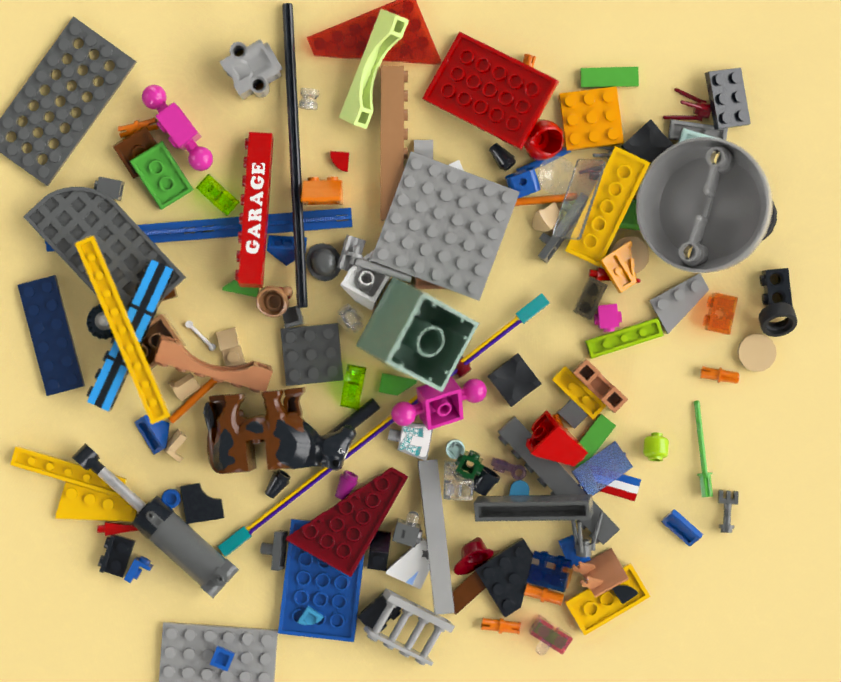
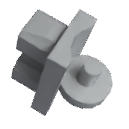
(351, 251)

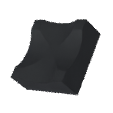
(647, 142)
(514, 380)

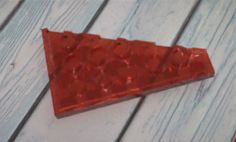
(351, 37)

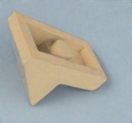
(230, 347)

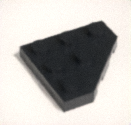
(507, 576)

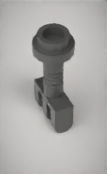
(726, 527)

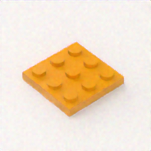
(591, 118)

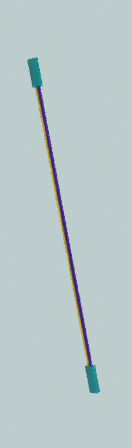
(243, 534)

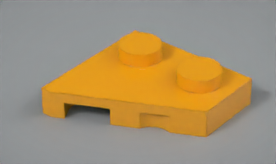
(620, 267)

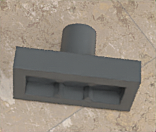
(277, 550)

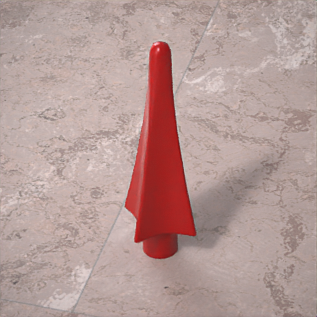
(600, 275)
(114, 528)

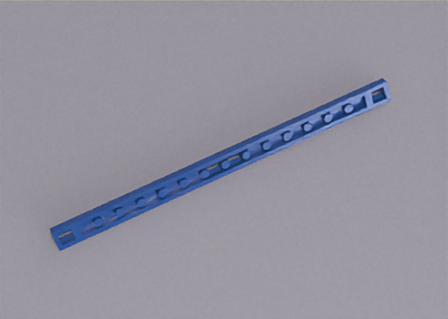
(230, 226)

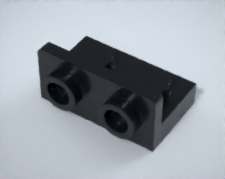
(116, 555)

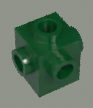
(469, 471)

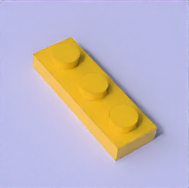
(578, 392)

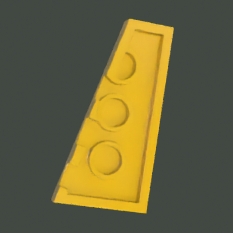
(89, 504)

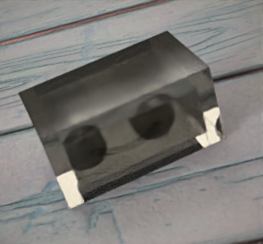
(589, 298)

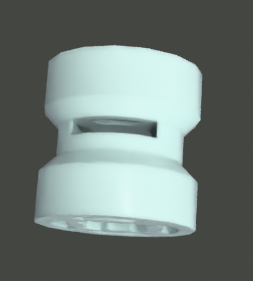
(454, 448)

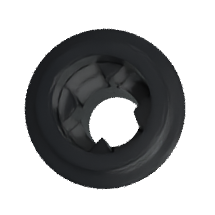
(503, 158)
(277, 483)

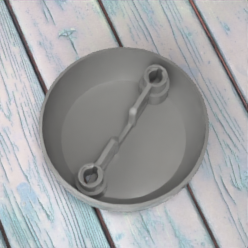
(704, 205)

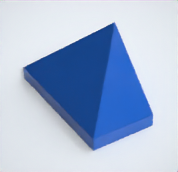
(283, 248)
(154, 434)

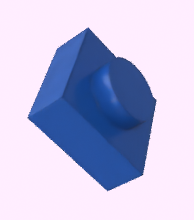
(222, 658)

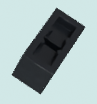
(782, 287)

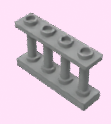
(408, 608)

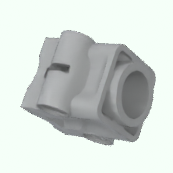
(252, 68)

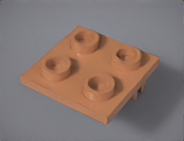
(601, 572)

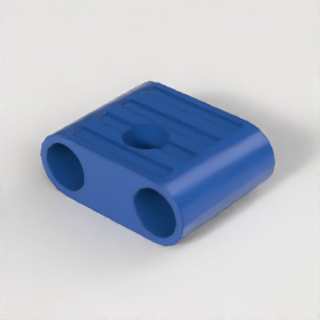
(524, 181)
(568, 548)

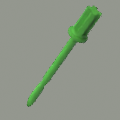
(705, 477)

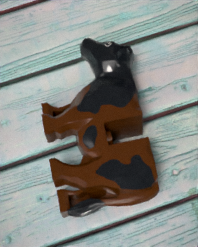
(286, 434)

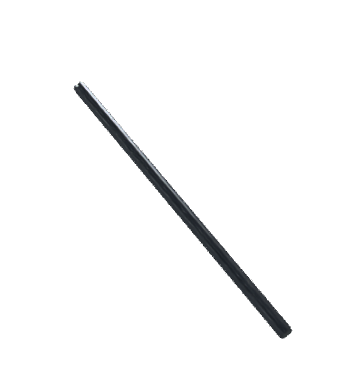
(294, 150)

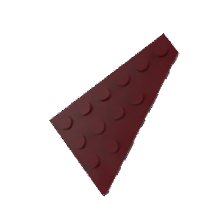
(348, 528)

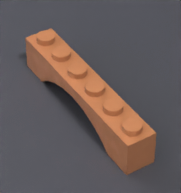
(251, 374)

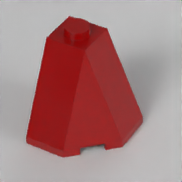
(554, 442)

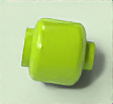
(656, 447)

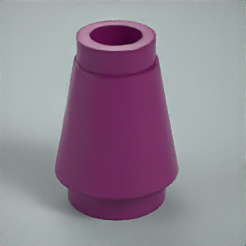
(346, 484)

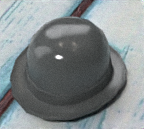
(322, 262)

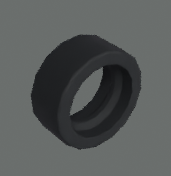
(777, 328)

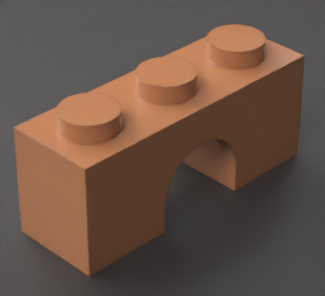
(599, 385)

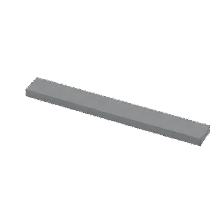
(436, 537)

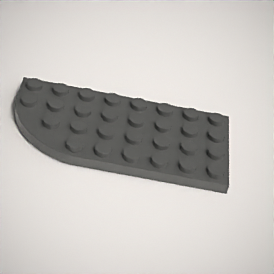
(84, 212)

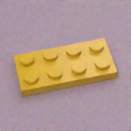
(594, 612)

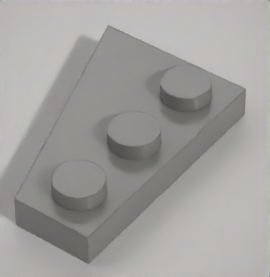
(678, 301)

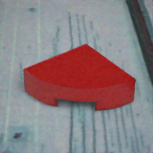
(340, 160)

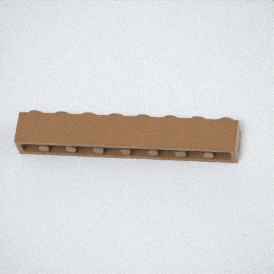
(392, 132)

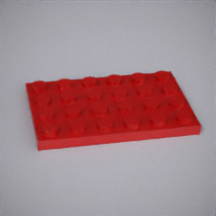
(490, 90)

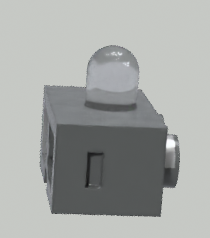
(408, 530)

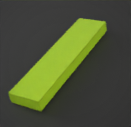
(624, 338)

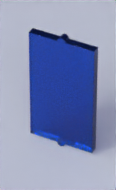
(602, 469)

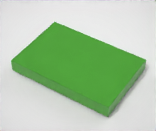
(161, 175)

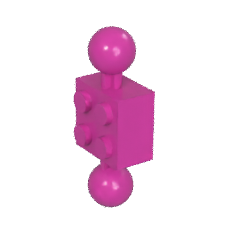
(180, 129)
(439, 407)

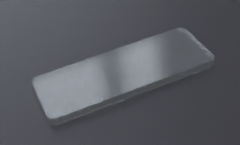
(579, 199)

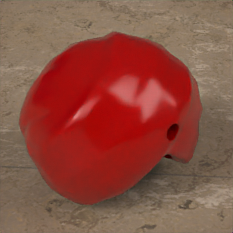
(544, 140)

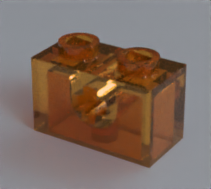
(728, 306)

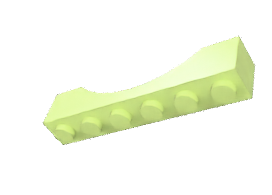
(386, 32)

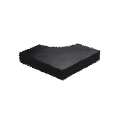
(200, 506)

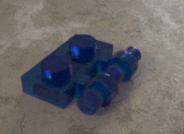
(549, 577)

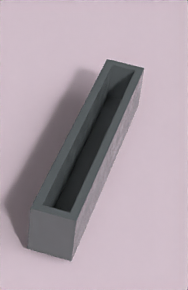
(533, 507)

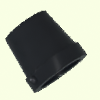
(485, 481)

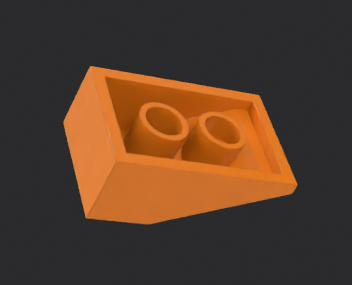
(322, 192)

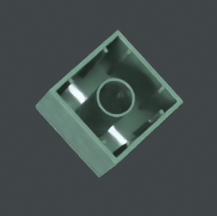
(417, 334)

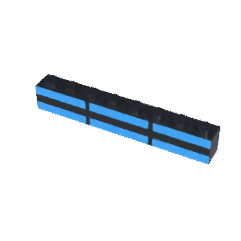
(141, 314)

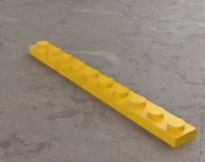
(122, 329)

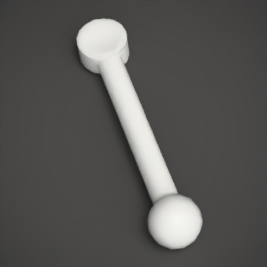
(189, 324)

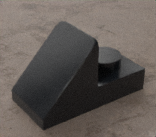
(379, 551)

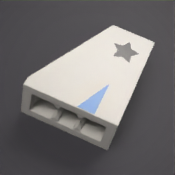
(412, 565)

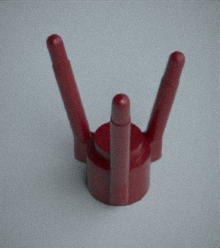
(701, 108)

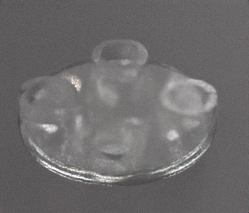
(555, 174)

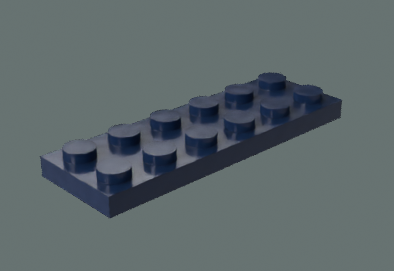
(51, 335)

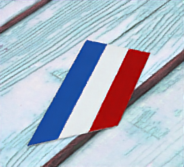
(623, 487)

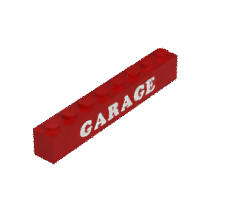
(255, 210)

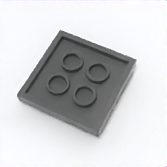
(312, 354)

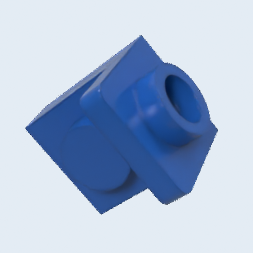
(135, 571)

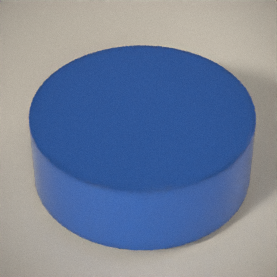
(171, 498)

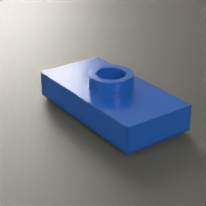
(682, 527)

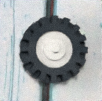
(98, 323)

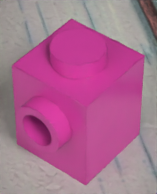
(607, 317)

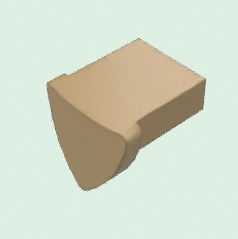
(546, 218)
(184, 386)
(174, 443)

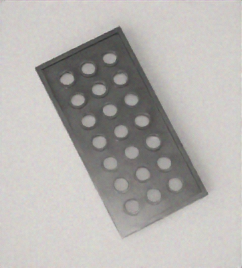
(89, 110)

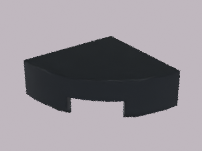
(624, 593)

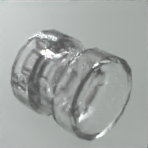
(309, 99)

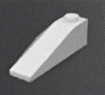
(365, 285)

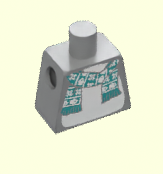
(413, 440)

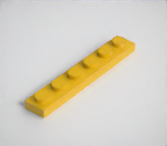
(60, 470)

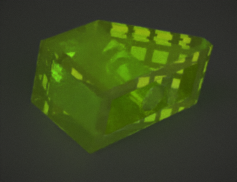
(217, 194)
(353, 386)

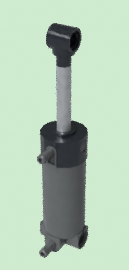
(167, 531)

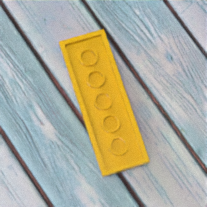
(613, 197)

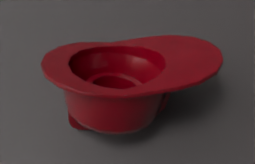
(473, 555)

